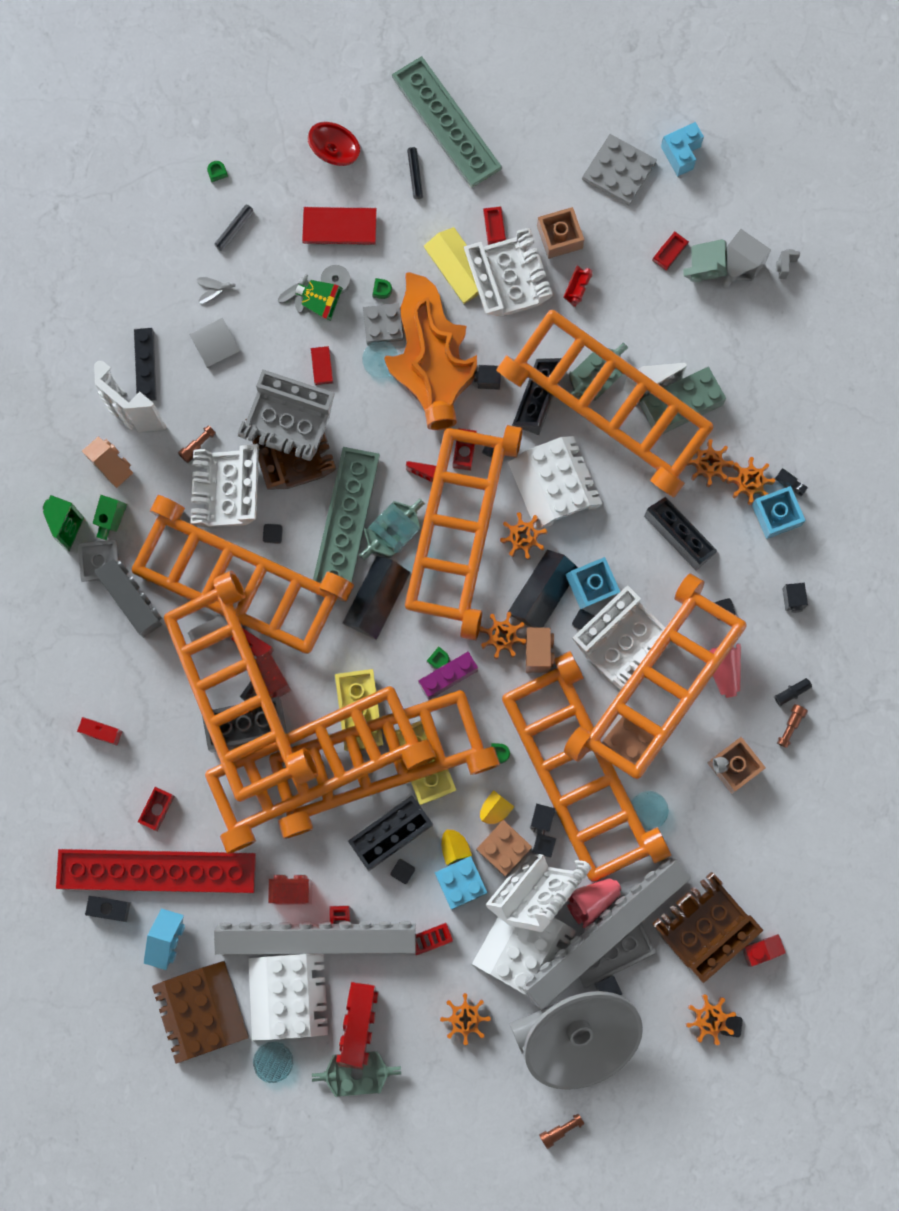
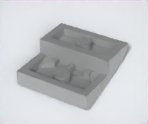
(214, 342)

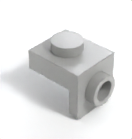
(785, 257)

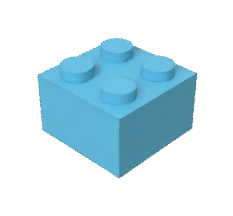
(778, 512)
(592, 583)
(460, 883)

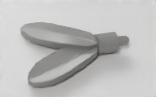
(215, 287)
(290, 293)

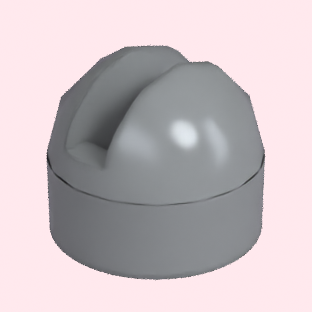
(720, 765)

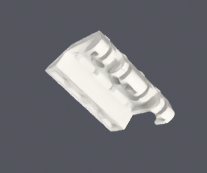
(508, 274)
(137, 414)
(553, 481)
(226, 488)
(619, 637)
(535, 892)
(518, 953)
(286, 997)

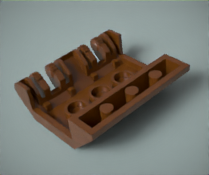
(288, 471)
(707, 928)
(201, 1011)

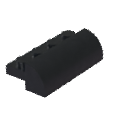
(390, 833)

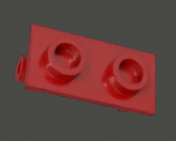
(577, 285)

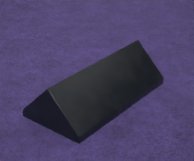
(535, 400)
(680, 533)
(543, 590)
(376, 597)

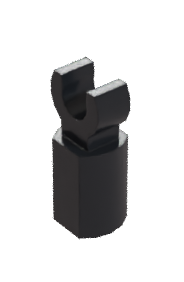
(788, 479)

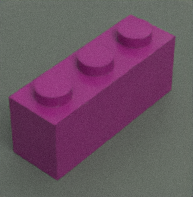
(448, 675)

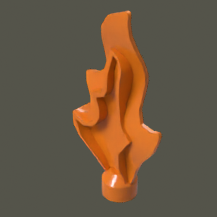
(431, 357)

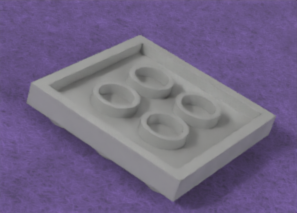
(619, 169)

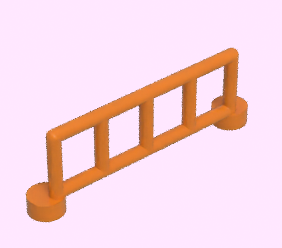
(507, 446)
(689, 596)

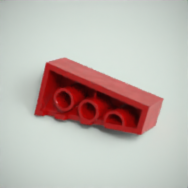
(357, 1026)

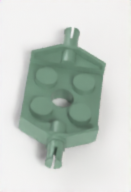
(582, 378)
(377, 544)
(343, 1084)

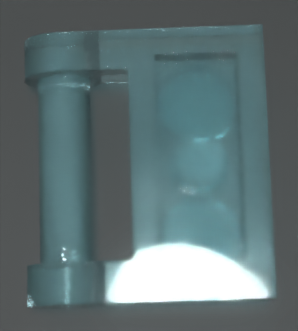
(398, 523)

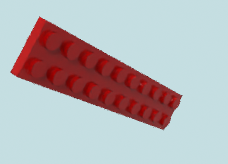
(156, 871)

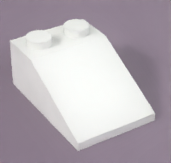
(661, 374)

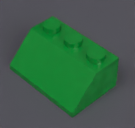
(63, 520)

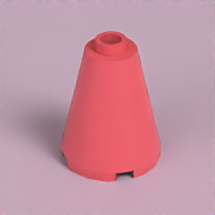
(729, 672)
(592, 900)

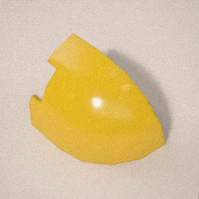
(495, 809)
(454, 846)

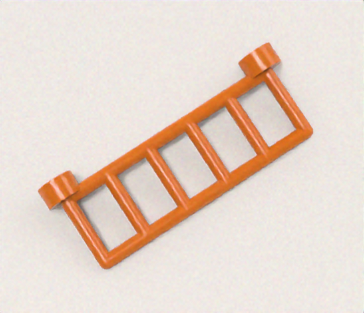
(666, 475)
(169, 514)
(413, 754)
(477, 759)
(299, 764)
(650, 842)

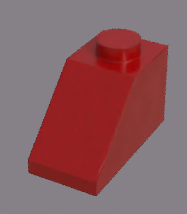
(763, 950)

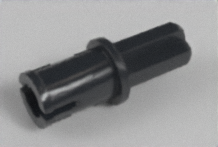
(793, 692)

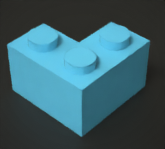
(679, 147)
(163, 939)

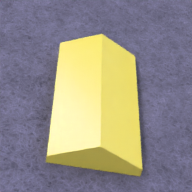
(449, 256)
(351, 688)
(431, 786)

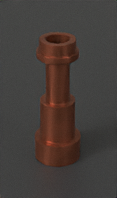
(187, 452)
(798, 713)
(558, 1132)

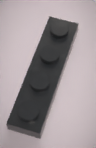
(145, 362)

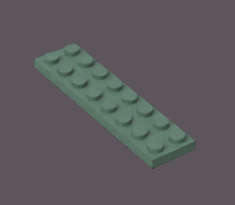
(446, 122)
(347, 514)

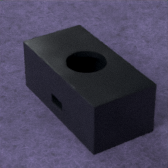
(119, 911)

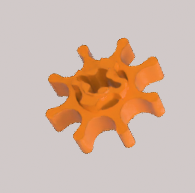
(715, 459)
(749, 473)
(528, 528)
(509, 630)
(456, 1019)
(701, 1021)

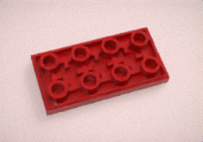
(339, 225)

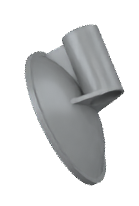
(579, 1039)

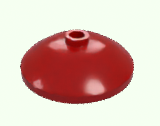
(333, 143)

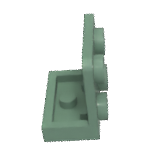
(708, 261)

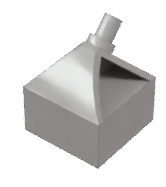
(744, 258)

